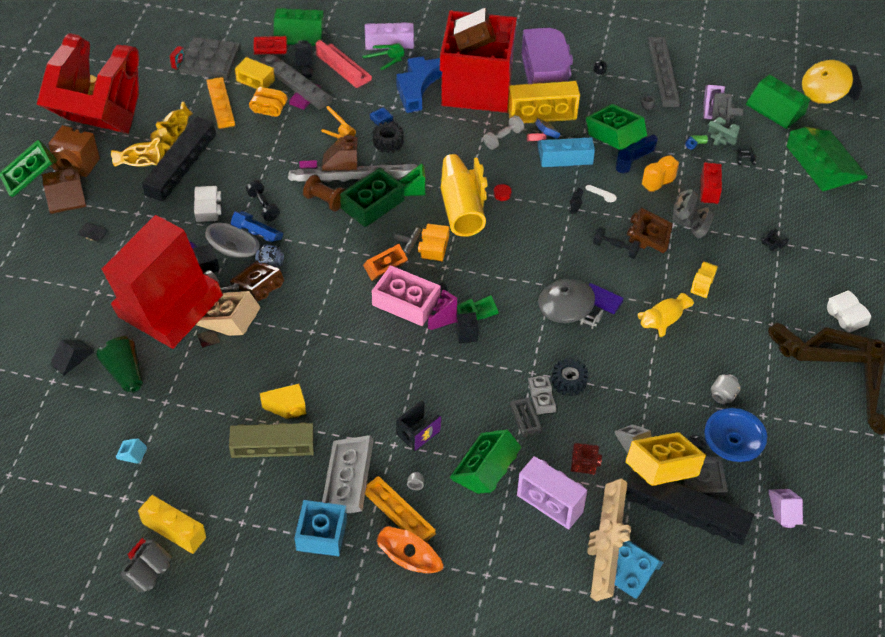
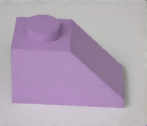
(708, 99)
(786, 507)

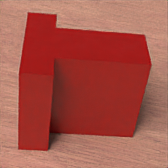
(480, 76)
(160, 283)

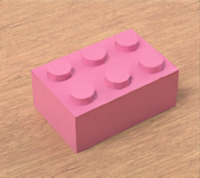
(405, 295)

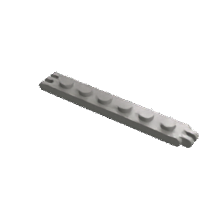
(395, 171)

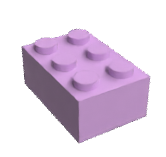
(551, 492)

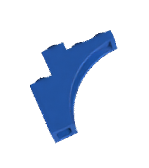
(415, 82)

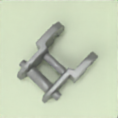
(597, 318)

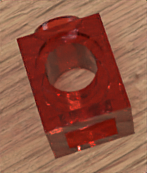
(582, 465)

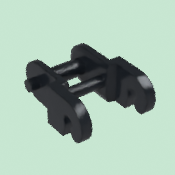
(752, 156)
(576, 201)
(780, 243)

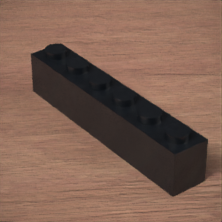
(179, 159)
(691, 507)

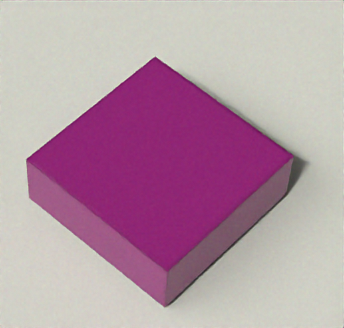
(308, 164)

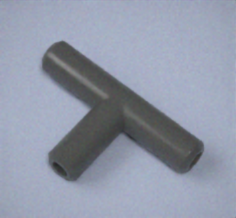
(410, 241)

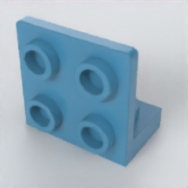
(634, 568)

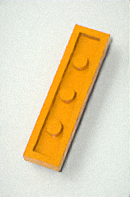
(220, 103)
(398, 509)

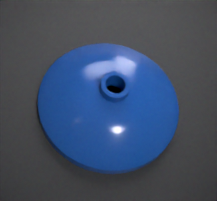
(739, 427)

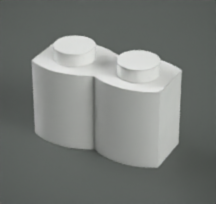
(206, 203)
(848, 311)

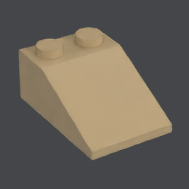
(231, 314)

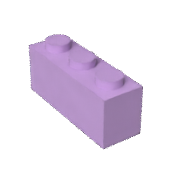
(389, 34)

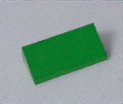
(27, 168)

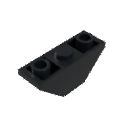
(303, 53)

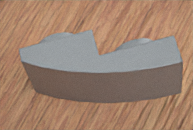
(542, 395)

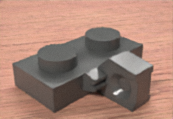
(723, 108)

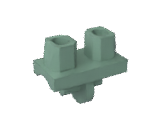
(721, 134)

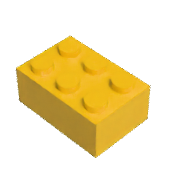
(665, 458)

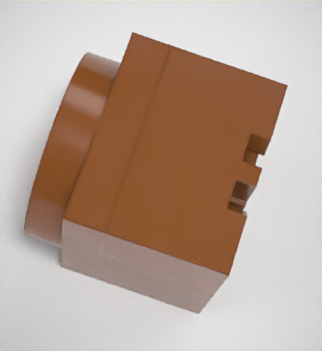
(74, 150)

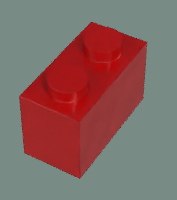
(711, 183)

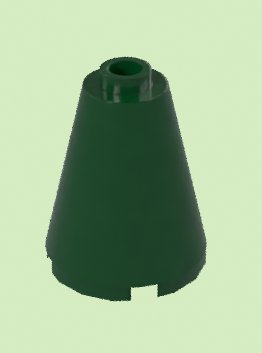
(122, 363)

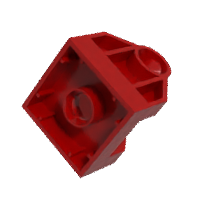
(68, 83)

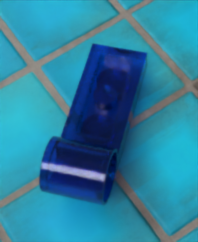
(634, 152)

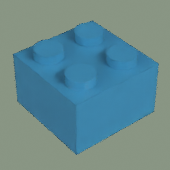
(321, 528)

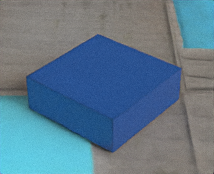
(381, 116)

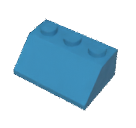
(566, 152)

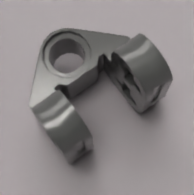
(685, 214)

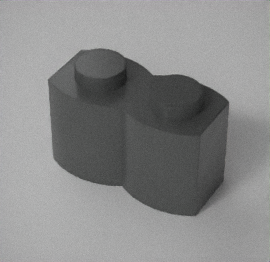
(146, 566)

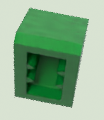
(414, 182)

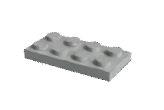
(348, 472)

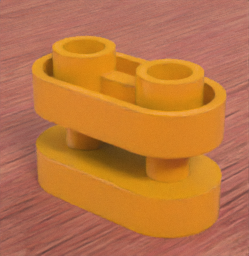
(268, 101)

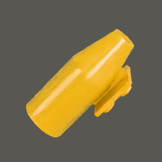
(463, 195)

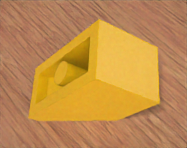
(285, 401)

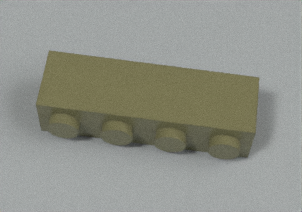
(271, 440)

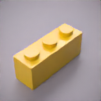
(172, 524)

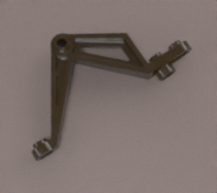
(870, 353)

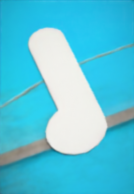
(609, 197)

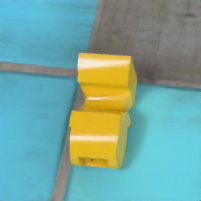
(704, 279)

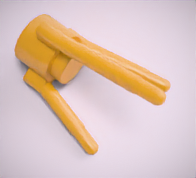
(344, 129)

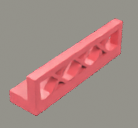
(342, 64)

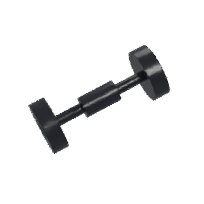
(255, 189)
(599, 236)

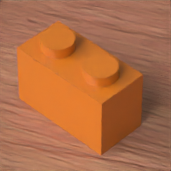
(380, 263)

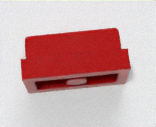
(270, 45)

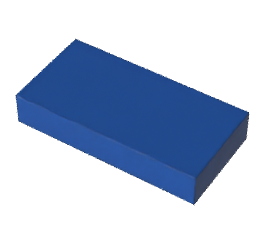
(547, 128)

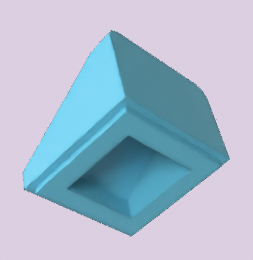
(132, 451)

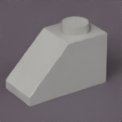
(631, 433)

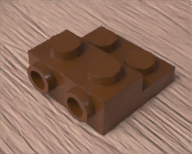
(650, 230)
(259, 280)

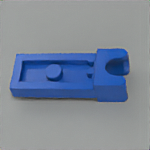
(244, 221)

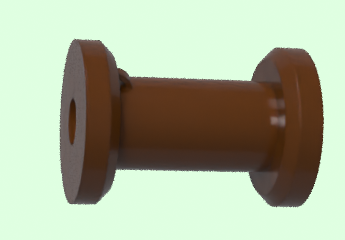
(314, 188)

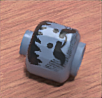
(270, 255)

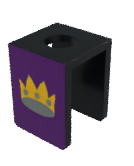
(422, 435)

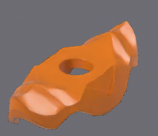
(395, 540)

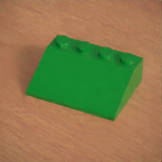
(824, 158)

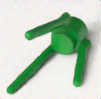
(396, 52)

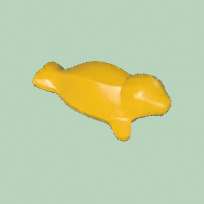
(172, 125)
(141, 153)
(665, 313)

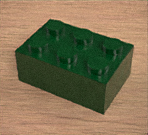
(372, 197)

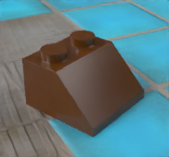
(474, 31)
(342, 154)
(63, 190)

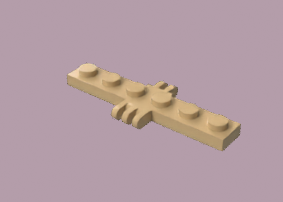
(608, 539)

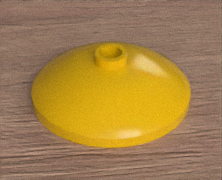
(830, 87)

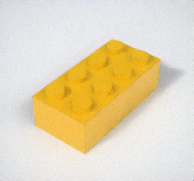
(544, 101)

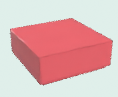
(536, 137)

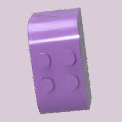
(546, 56)

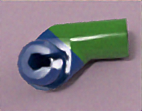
(694, 140)

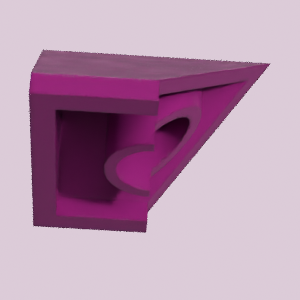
(445, 311)

